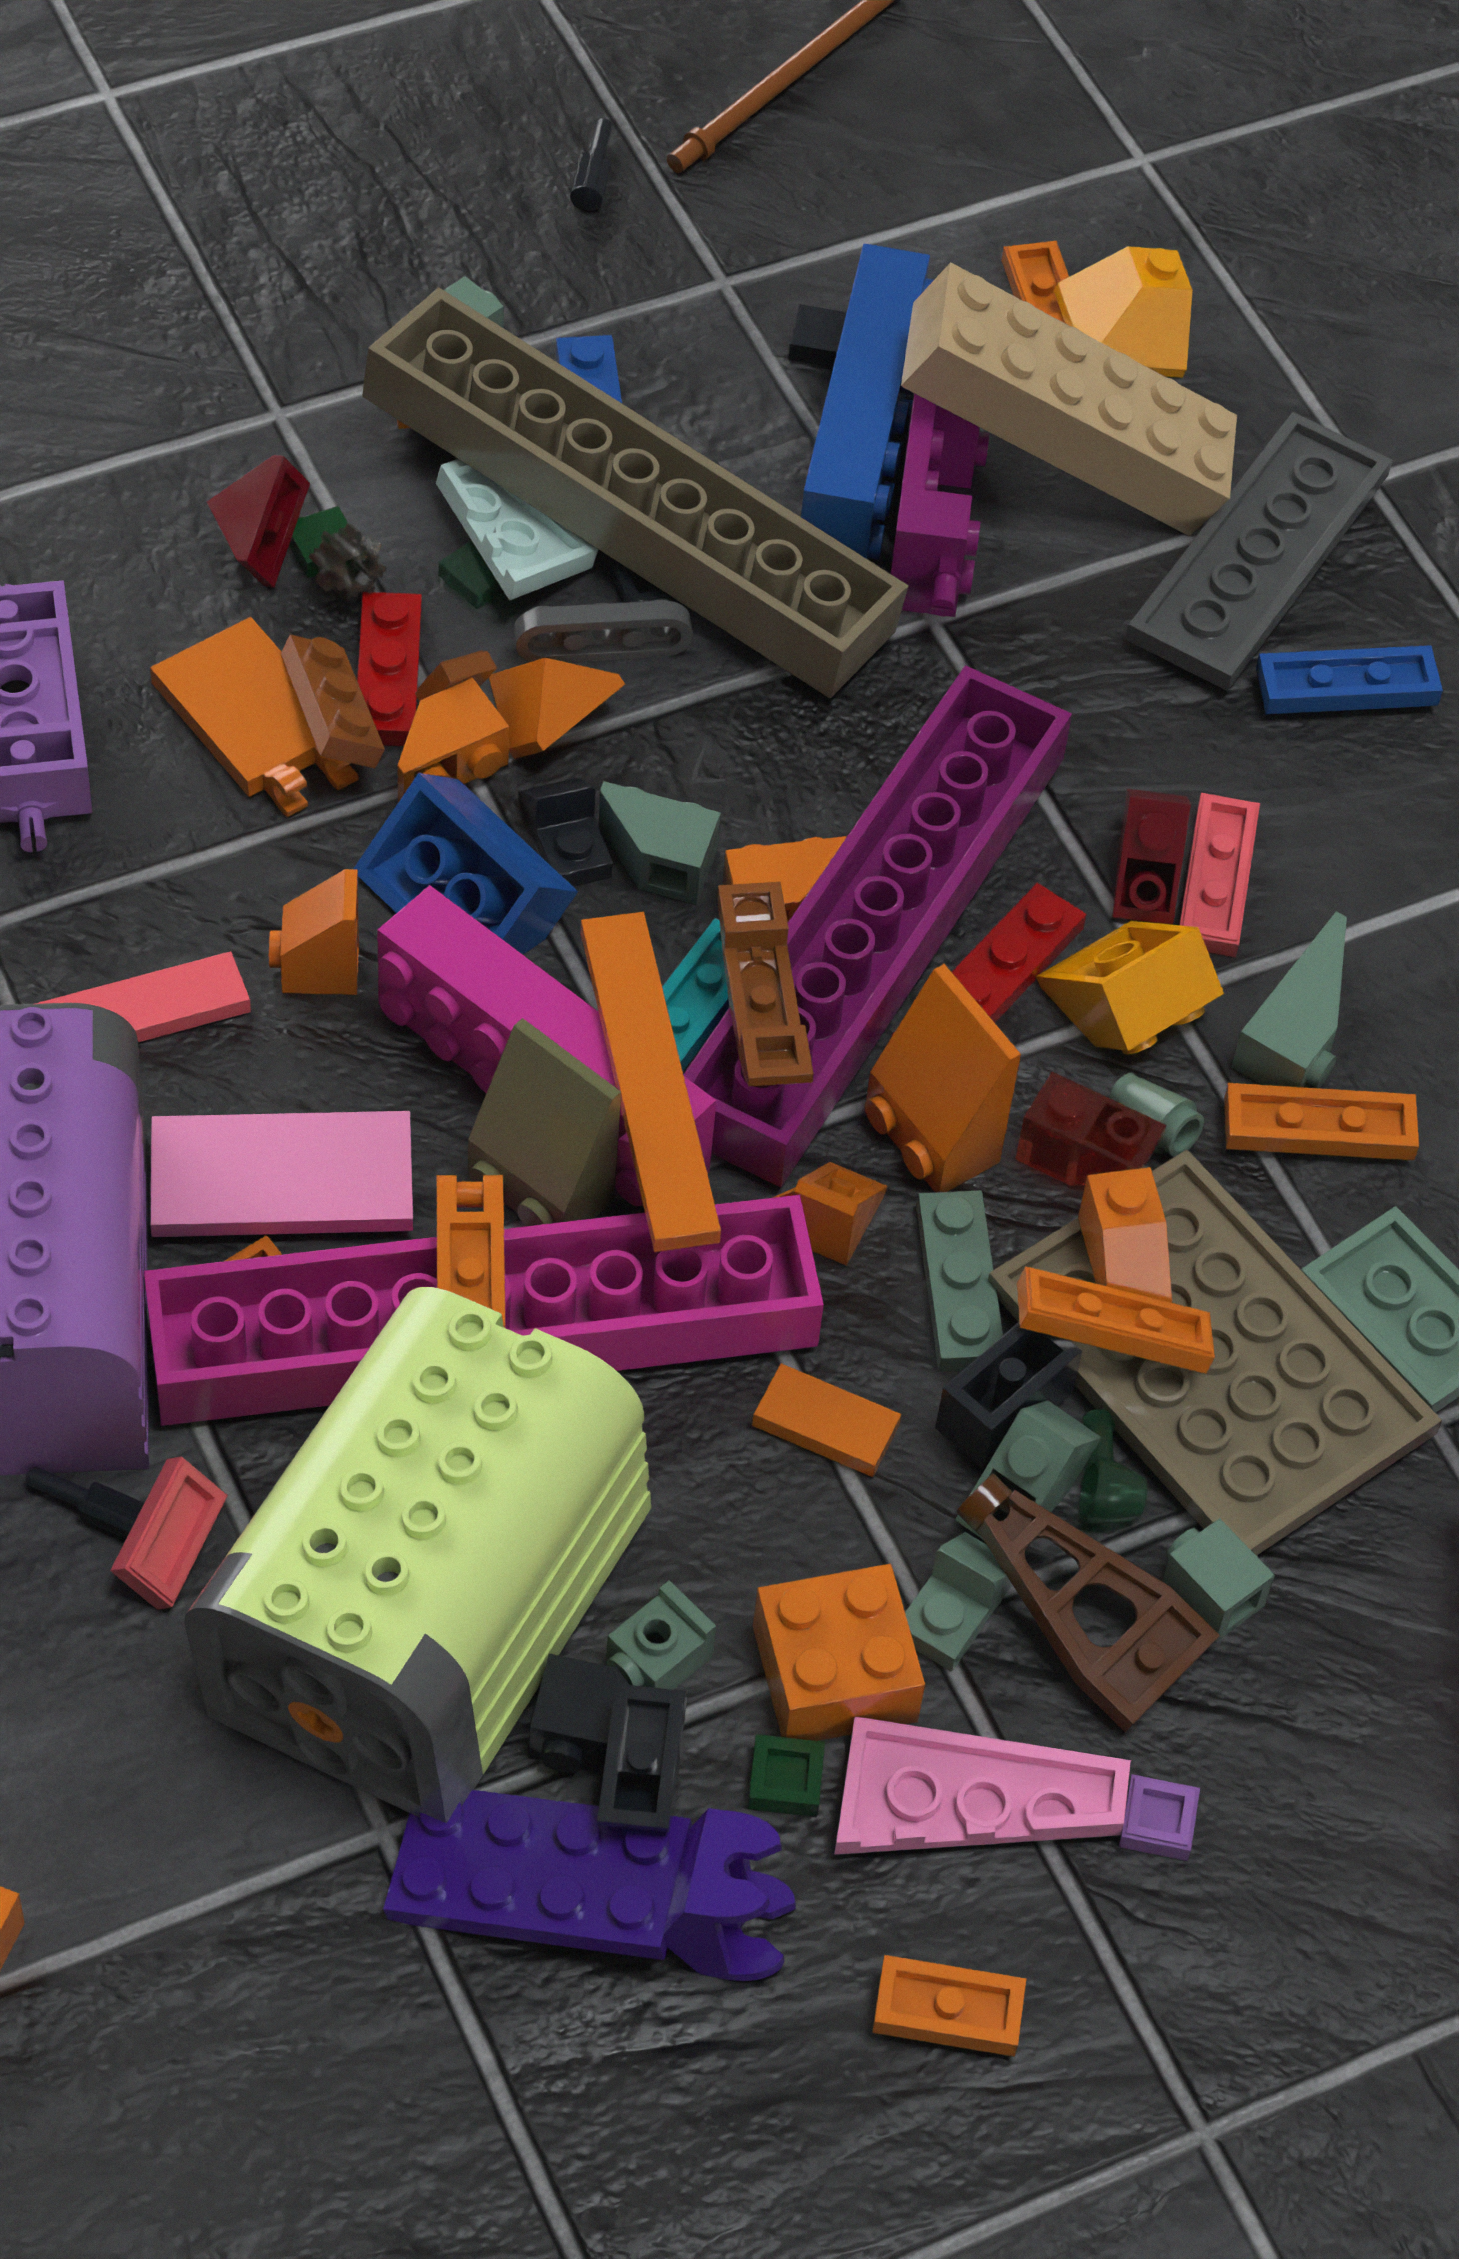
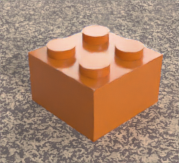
(837, 1653)

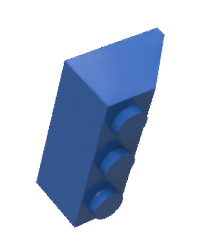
(470, 856)

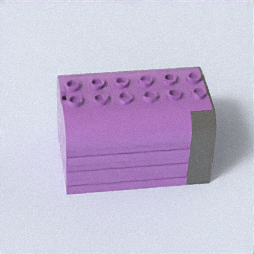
(72, 1242)

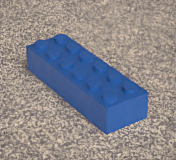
(866, 403)

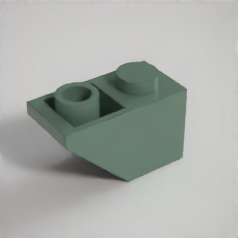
(660, 840)
(1040, 1456)

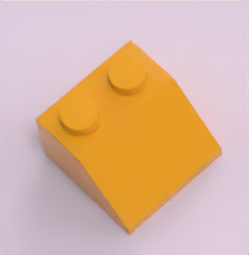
(1134, 984)

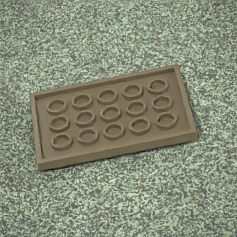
(1294, 1394)

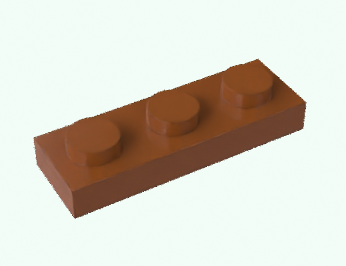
(332, 701)

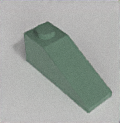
(1296, 1025)

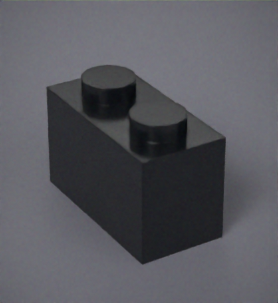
(1004, 1379)

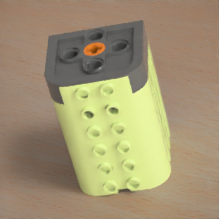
(425, 1554)

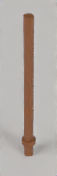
(702, 141)

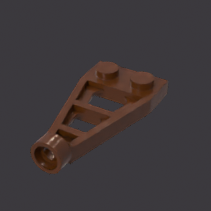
(1146, 1658)

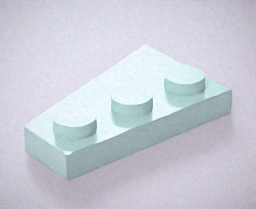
(513, 537)

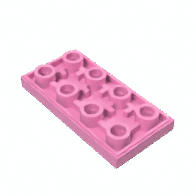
(281, 1173)

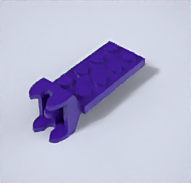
(565, 1881)

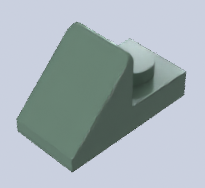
(956, 1600)

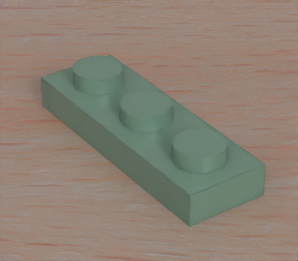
(957, 1273)

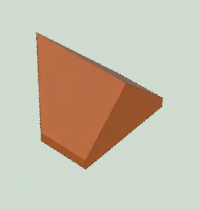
(547, 700)
(837, 1208)

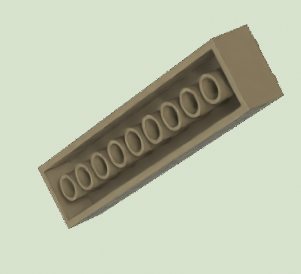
(634, 491)

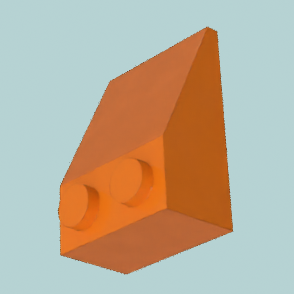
(944, 1085)

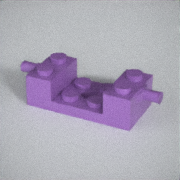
(42, 726)

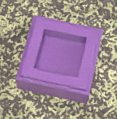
(1159, 1817)

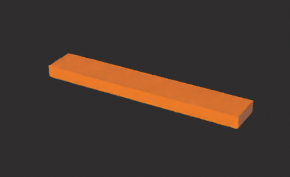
(651, 1082)

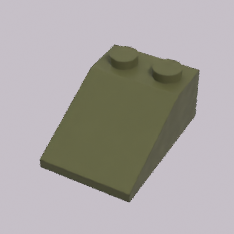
(547, 1131)

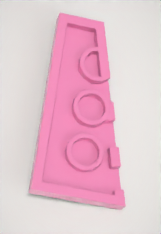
(959, 1789)

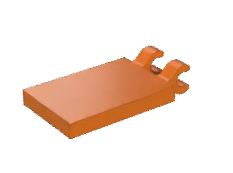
(247, 713)

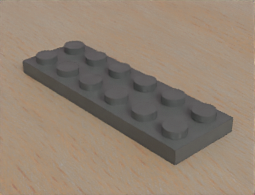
(1259, 551)

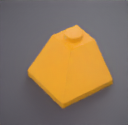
(1134, 305)

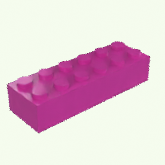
(471, 987)

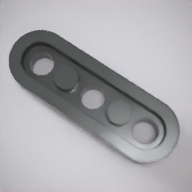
(603, 631)

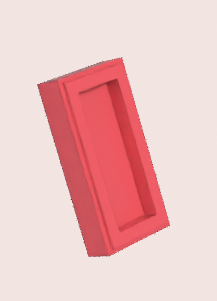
(169, 1533)

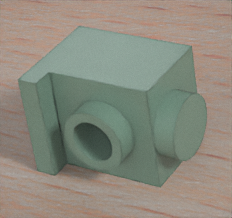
(684, 1635)

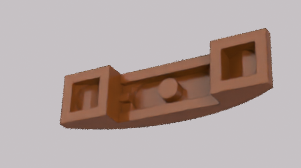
(761, 985)

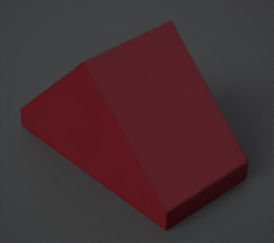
(261, 515)

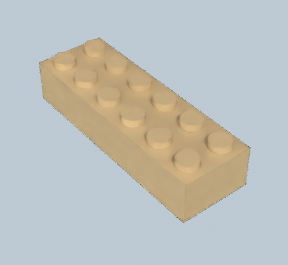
(1069, 400)

